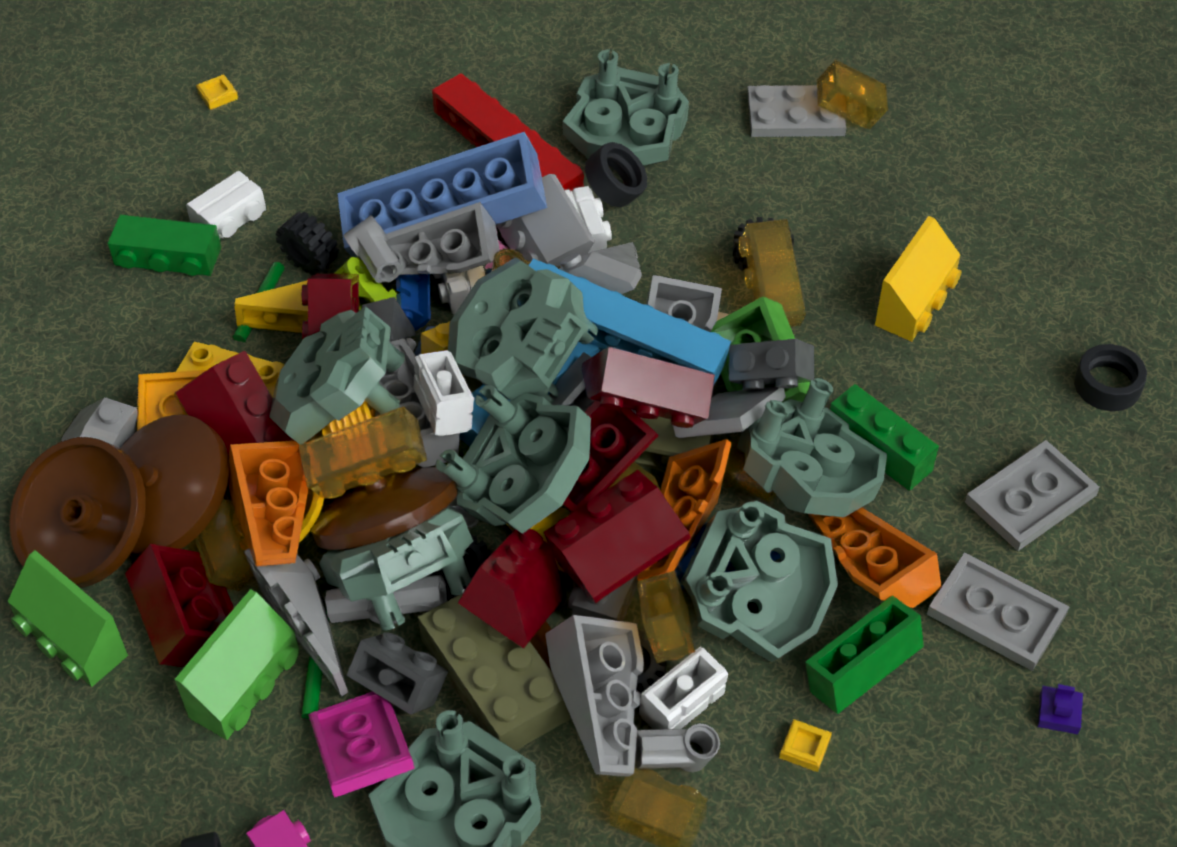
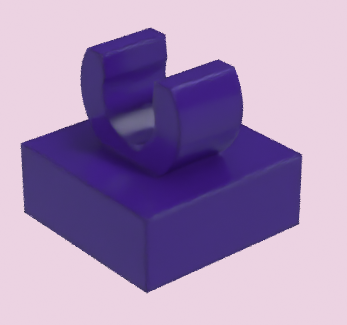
(1060, 709)

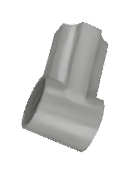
(371, 246)
(673, 748)

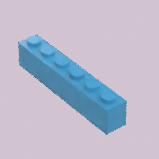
(645, 330)

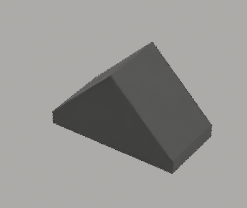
(394, 316)

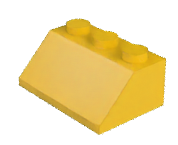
(918, 282)

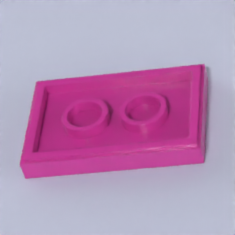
(360, 743)

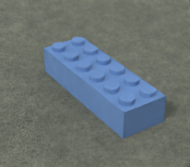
(497, 174)

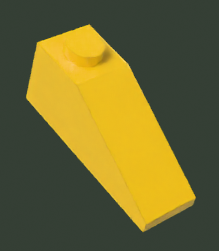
(273, 309)

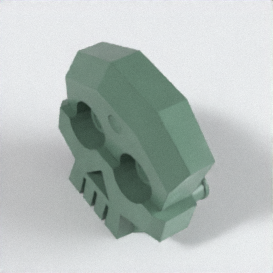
(628, 109)
(519, 329)
(335, 374)
(812, 456)
(520, 460)
(393, 563)
(788, 594)
(445, 761)

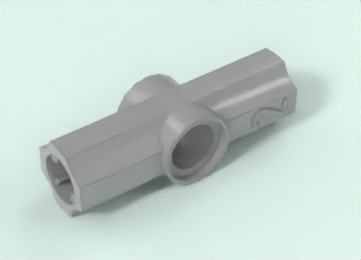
(416, 597)

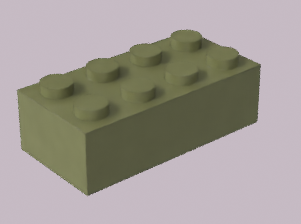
(497, 680)

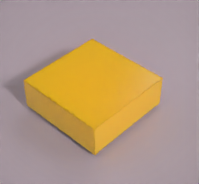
(217, 92)
(805, 745)

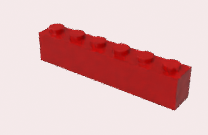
(486, 121)

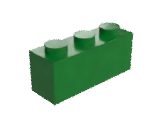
(164, 245)
(908, 450)
(864, 654)

